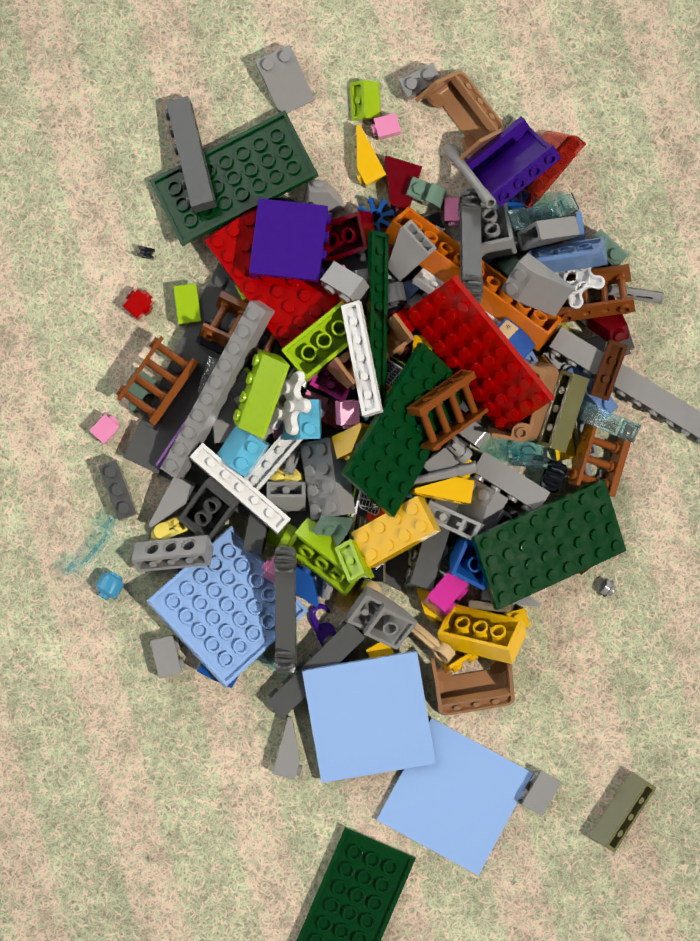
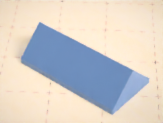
(572, 254)

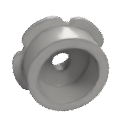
(607, 588)

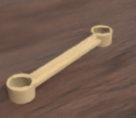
(441, 650)

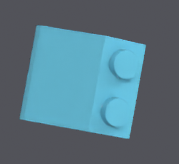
(309, 423)
(242, 451)

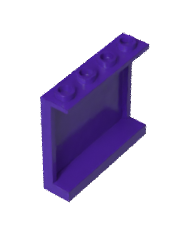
(512, 161)
(289, 240)

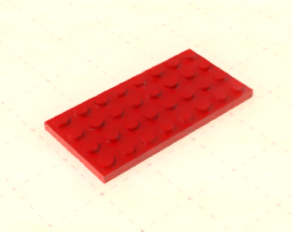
(295, 302)
(472, 341)

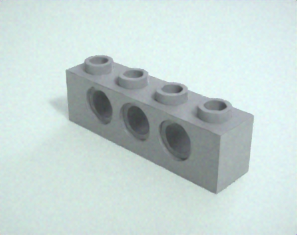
(173, 553)

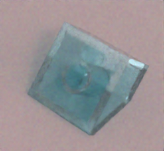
(526, 454)

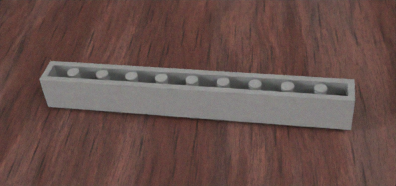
(628, 383)
(217, 388)

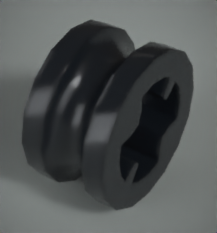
(146, 252)

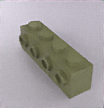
(563, 411)
(622, 811)

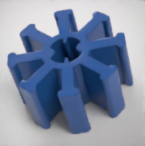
(381, 221)

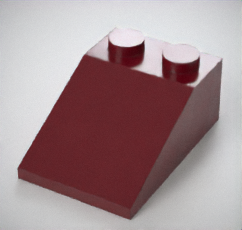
(348, 236)

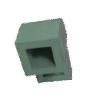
(428, 193)

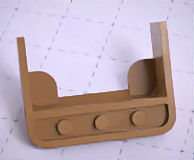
(466, 108)
(397, 338)
(531, 429)
(473, 690)

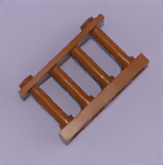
(613, 275)
(235, 306)
(175, 381)
(435, 399)
(613, 467)

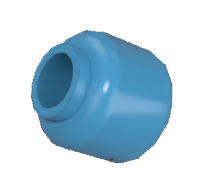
(109, 585)

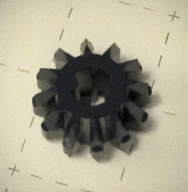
(553, 476)

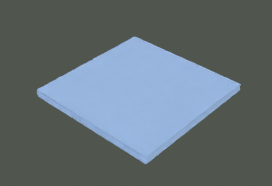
(222, 608)
(368, 716)
(458, 801)

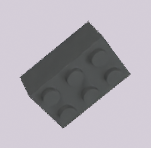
(209, 509)

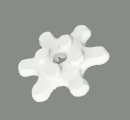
(584, 280)
(294, 404)

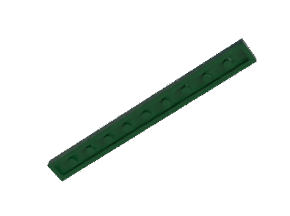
(378, 306)

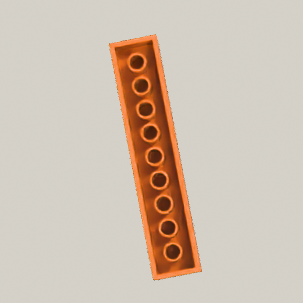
(445, 263)

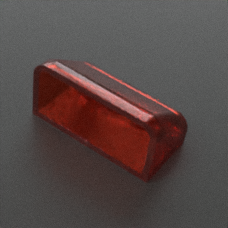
(567, 147)

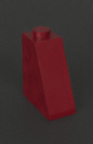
(398, 180)
(608, 327)

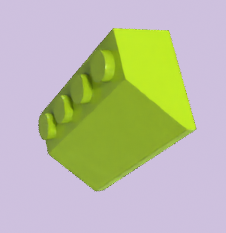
(318, 344)
(261, 393)
(320, 556)

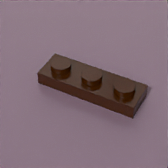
(608, 370)

